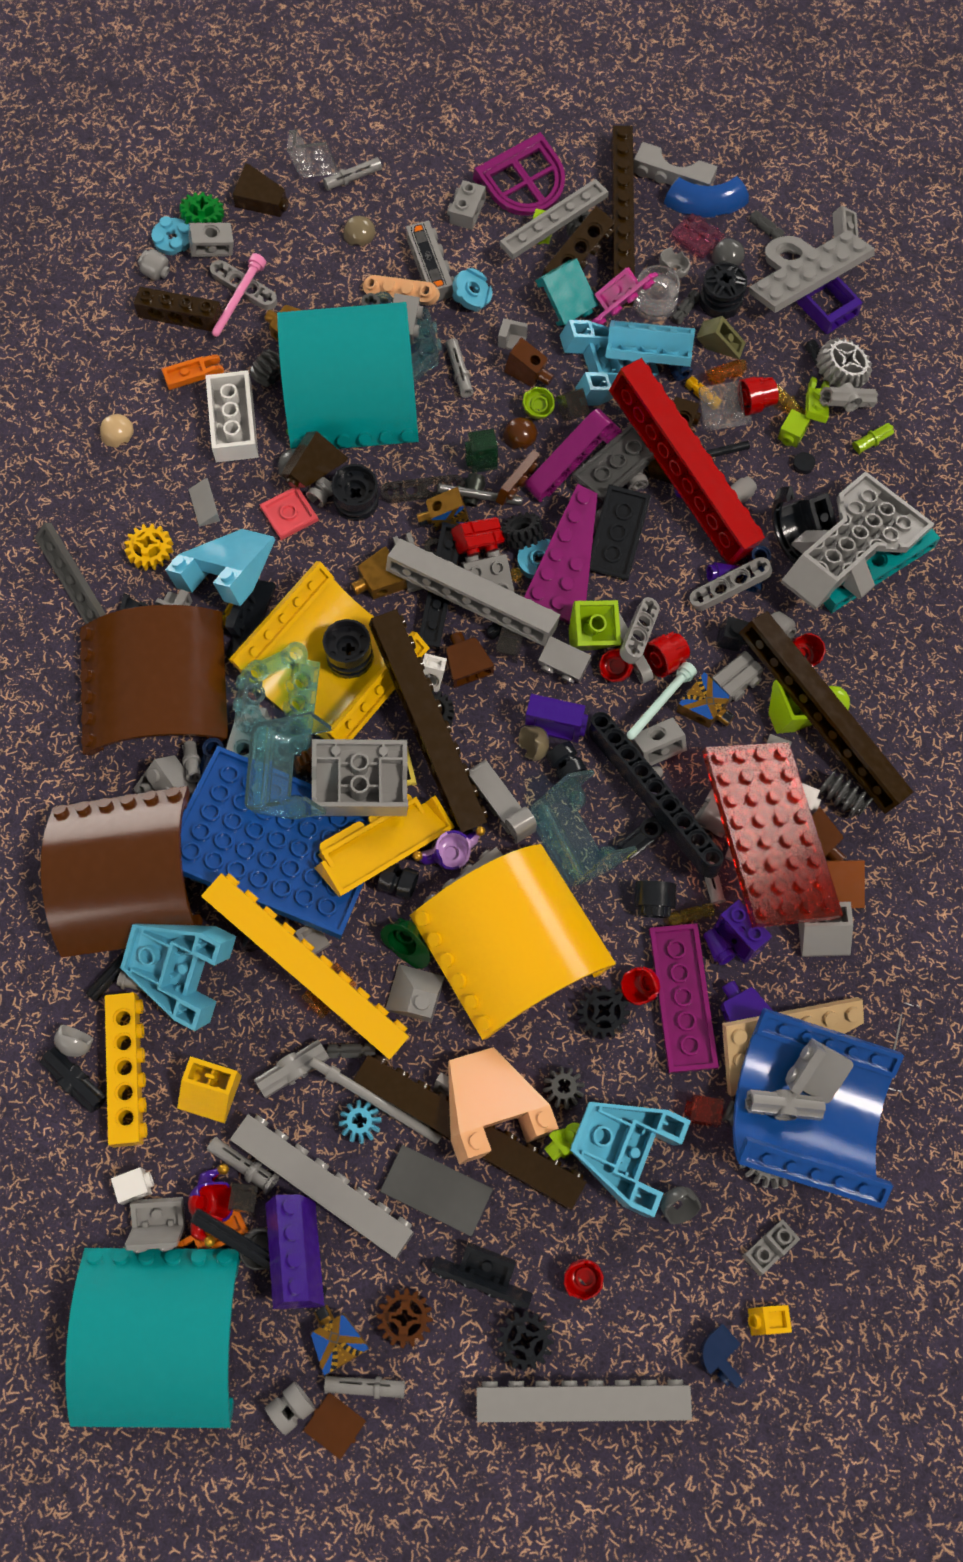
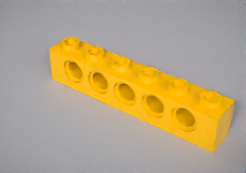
(115, 1008)

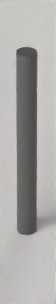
(479, 494)

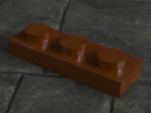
(518, 478)

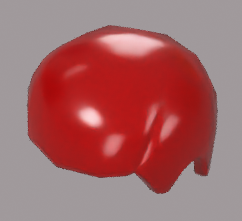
(812, 646)
(611, 662)
(640, 985)
(589, 1273)

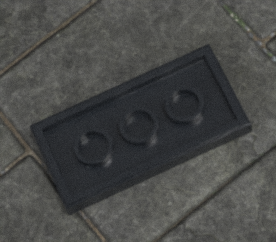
(618, 532)

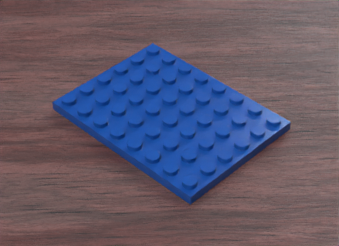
(262, 851)

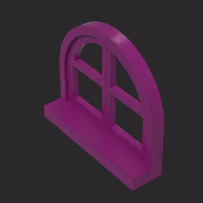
(511, 157)

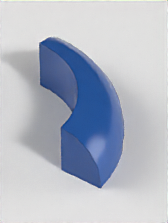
(707, 200)

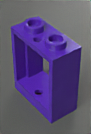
(849, 310)
(557, 717)
(736, 924)

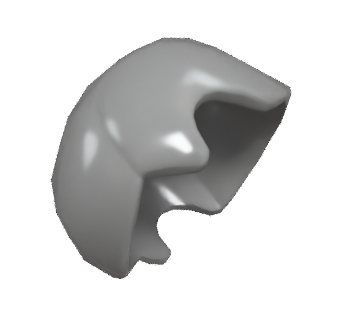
(675, 260)
(72, 1041)

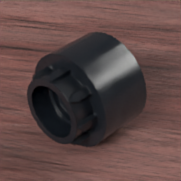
(655, 898)

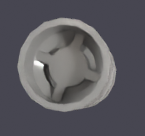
(297, 1402)

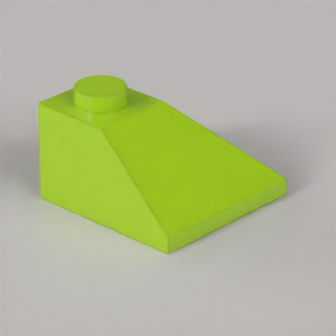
(594, 625)
(784, 712)

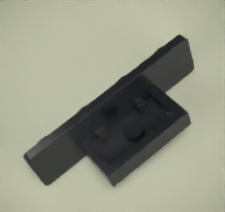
(248, 616)
(485, 1272)

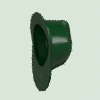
(406, 943)

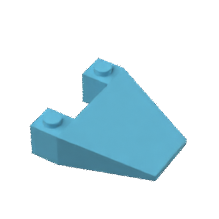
(592, 342)
(234, 558)
(169, 964)
(616, 1144)

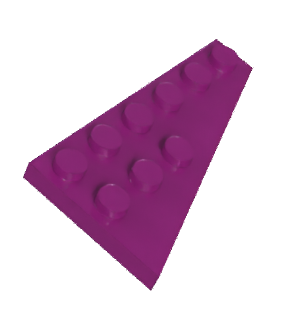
(566, 562)

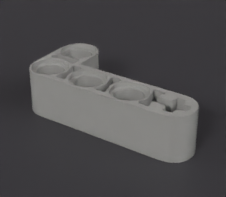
(514, 818)

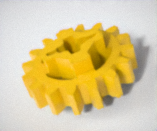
(150, 548)

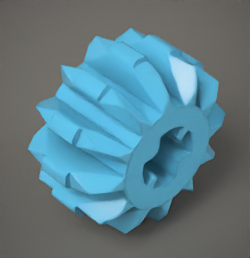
(367, 1115)

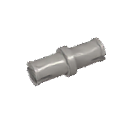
(191, 762)

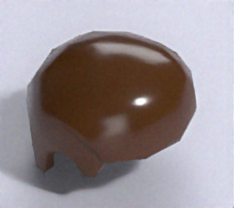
(520, 433)

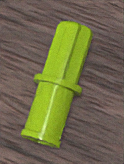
(873, 438)

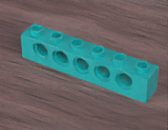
(887, 566)

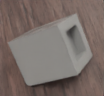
(511, 332)
(171, 598)
(313, 936)

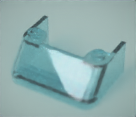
(272, 762)
(568, 836)

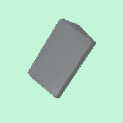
(844, 220)
(204, 503)

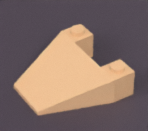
(489, 1092)

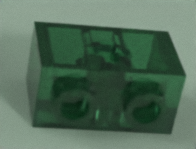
(482, 451)

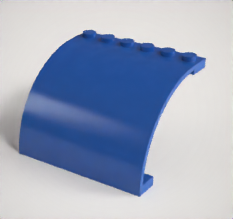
(826, 1153)

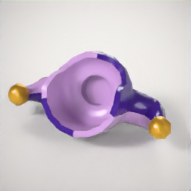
(451, 849)

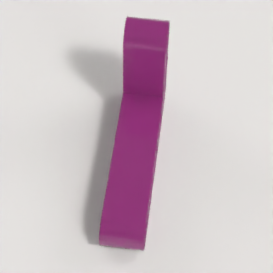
(571, 453)

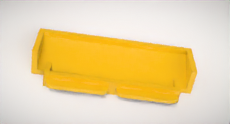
(367, 850)

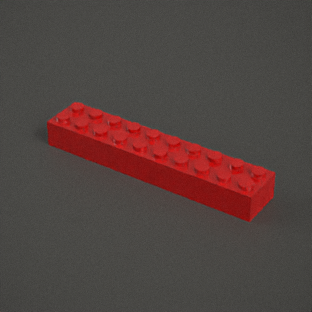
(685, 462)

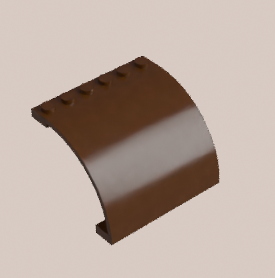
(152, 675)
(114, 868)

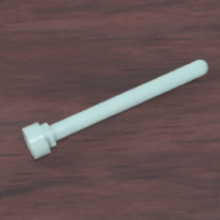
(684, 674)

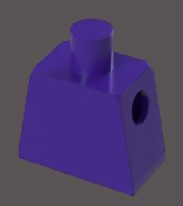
(741, 1004)

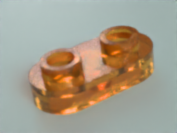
(734, 368)

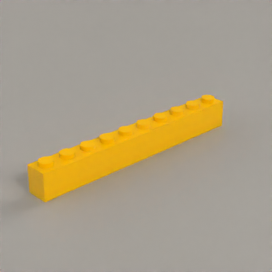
(305, 965)

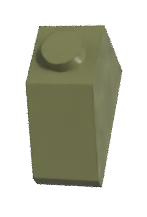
(721, 337)

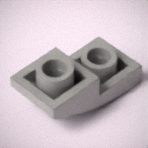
(771, 1247)

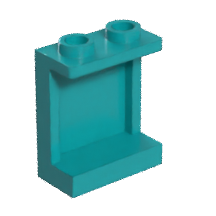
(568, 291)

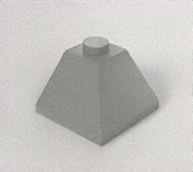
(415, 993)

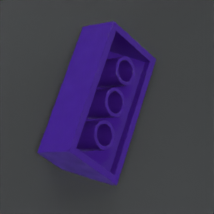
(294, 1252)

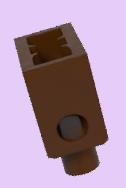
(527, 364)
(467, 660)
(828, 835)

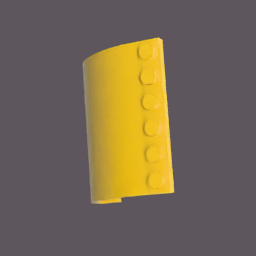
(304, 618)
(510, 937)

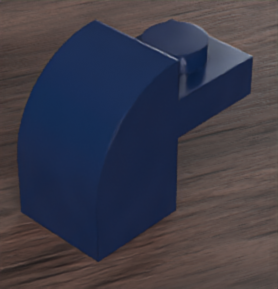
(715, 1350)

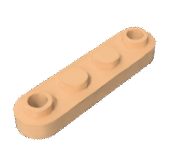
(402, 286)

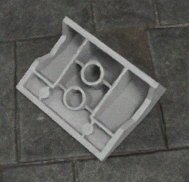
(360, 777)

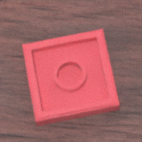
(289, 512)

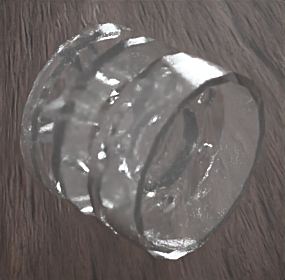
(659, 300)

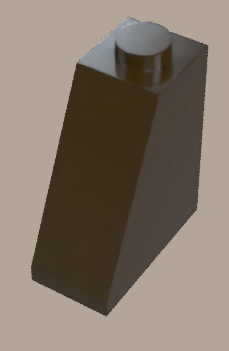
(259, 193)
(312, 460)

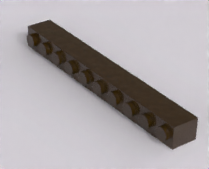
(622, 200)
(826, 712)
(427, 721)
(506, 1153)

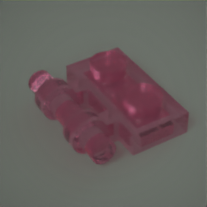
(696, 239)

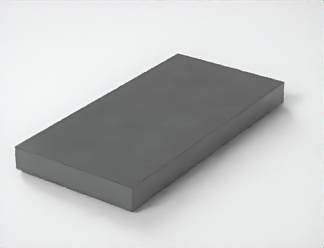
(614, 463)
(436, 1190)

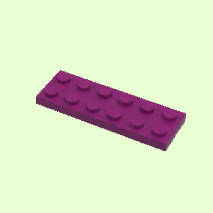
(683, 998)

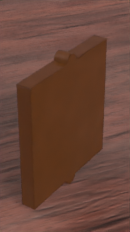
(334, 1425)

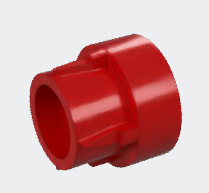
(759, 394)
(666, 653)

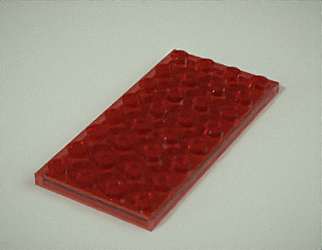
(771, 834)

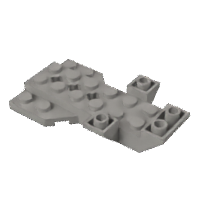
(869, 522)

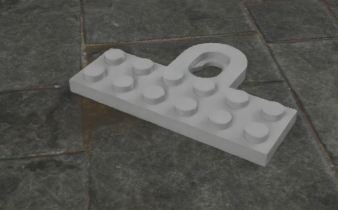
(810, 271)

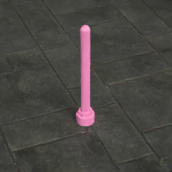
(256, 264)

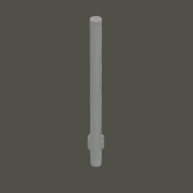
(333, 1074)

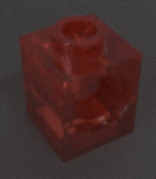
(704, 1110)

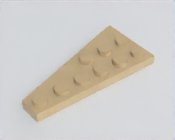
(836, 1015)

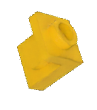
(769, 1320)

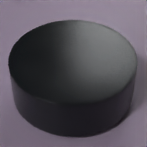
(804, 463)

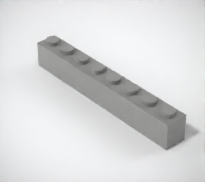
(472, 592)
(322, 1186)
(584, 1403)

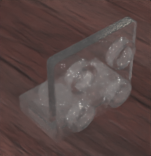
(311, 158)
(723, 406)

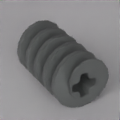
(845, 795)

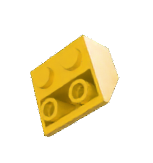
(208, 1089)

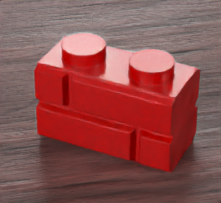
(477, 536)

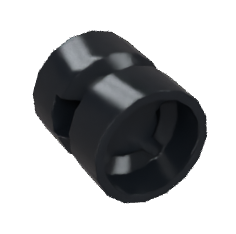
(564, 760)
(398, 880)

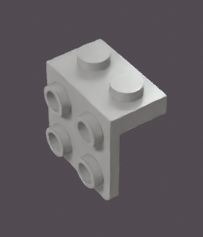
(492, 567)
(818, 1071)
(156, 1224)

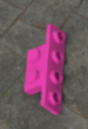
(619, 291)

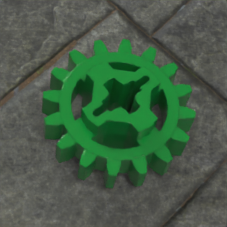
(201, 209)

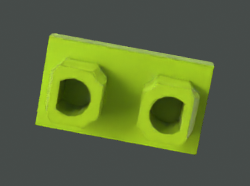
(562, 1141)

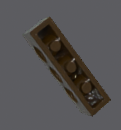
(595, 221)
(177, 309)
(689, 411)

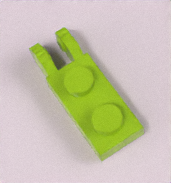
(813, 408)

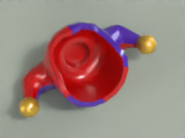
(211, 1198)

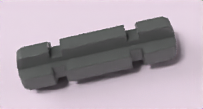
(766, 225)
(685, 307)
(351, 1050)

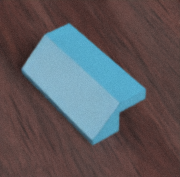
(650, 342)

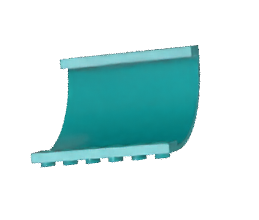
(348, 375)
(151, 1338)

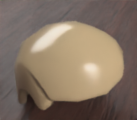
(116, 430)

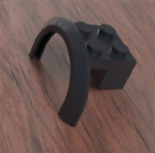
(798, 516)

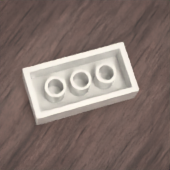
(231, 416)

